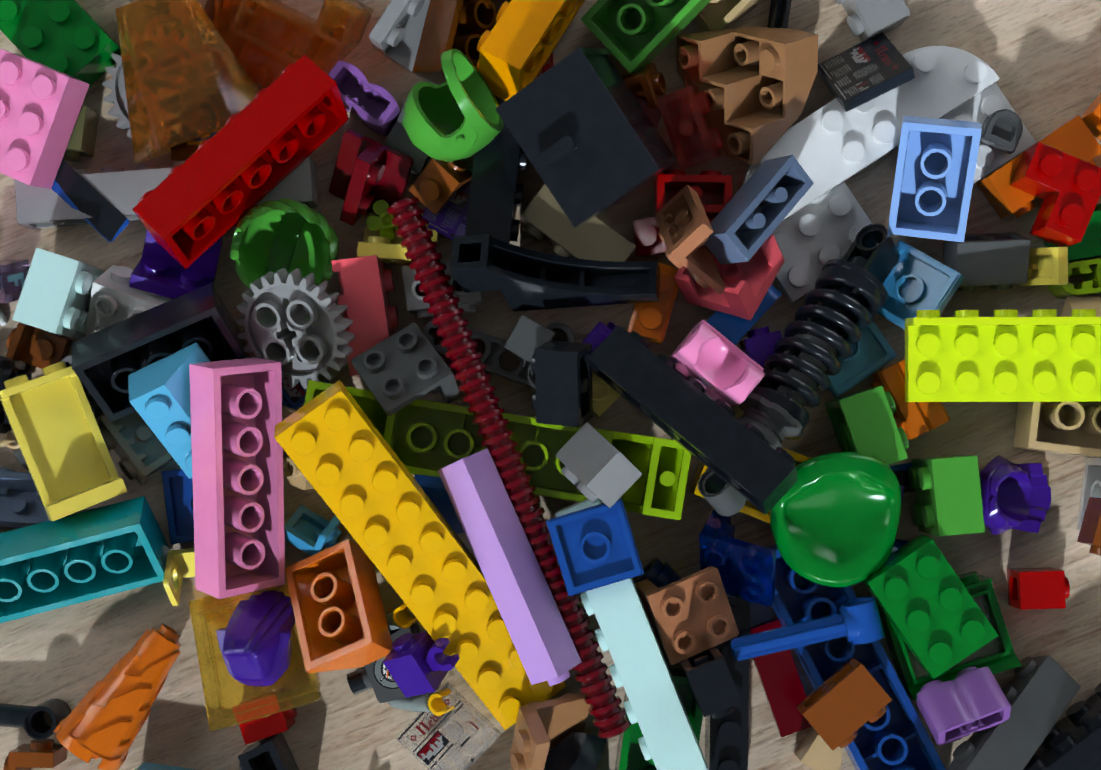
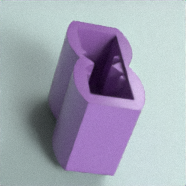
(370, 101)
(963, 704)

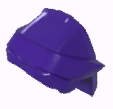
(1014, 495)
(258, 639)

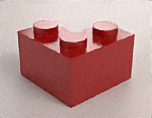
(1067, 189)

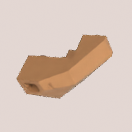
(752, 80)

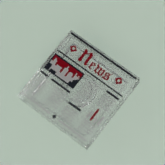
(451, 739)

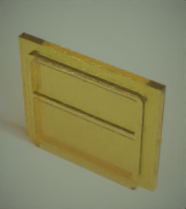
(226, 699)

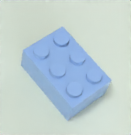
(934, 178)

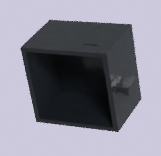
(586, 134)

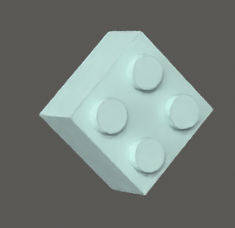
(56, 294)

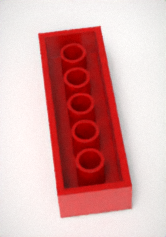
(243, 161)

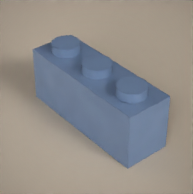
(757, 209)

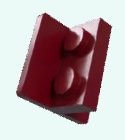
(366, 174)

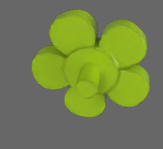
(383, 220)

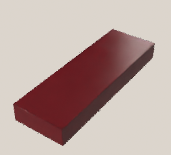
(781, 685)

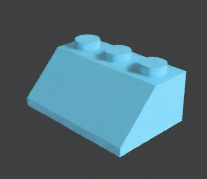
(163, 401)

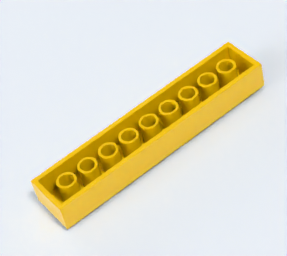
(409, 544)

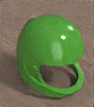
(460, 103)

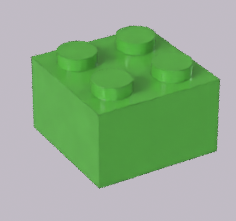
(867, 426)
(947, 495)

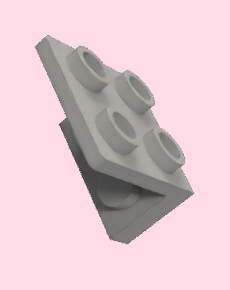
(400, 31)

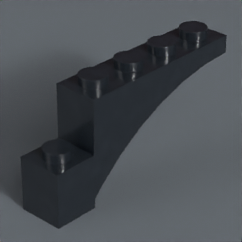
(549, 281)

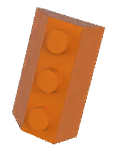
(338, 609)

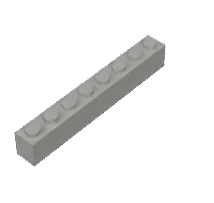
(123, 189)

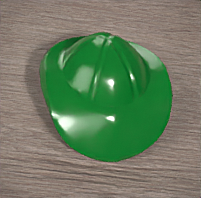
(838, 518)

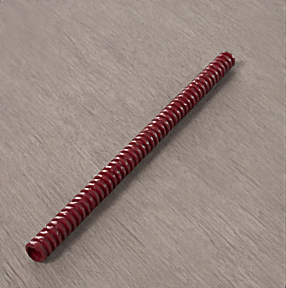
(498, 440)

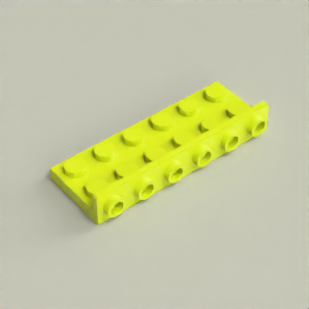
(1003, 357)

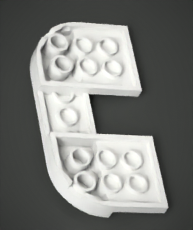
(841, 143)

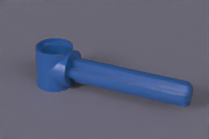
(856, 620)

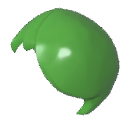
(281, 237)

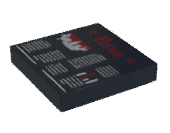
(865, 71)

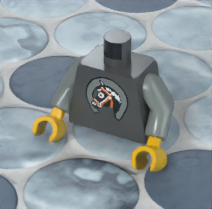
(386, 689)

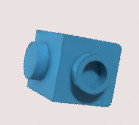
(311, 532)

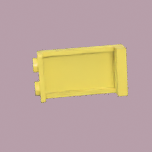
(60, 441)

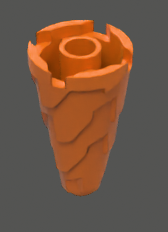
(120, 703)

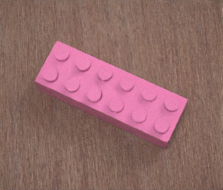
(237, 476)

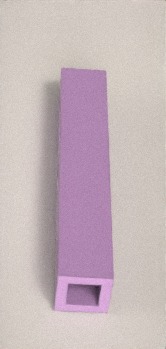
(510, 568)

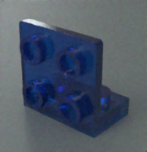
(743, 566)

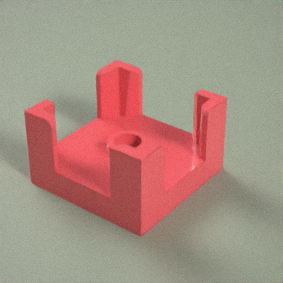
(744, 282)

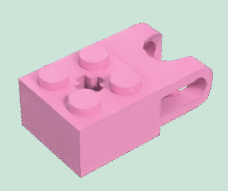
(717, 365)

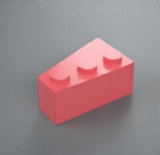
(365, 291)

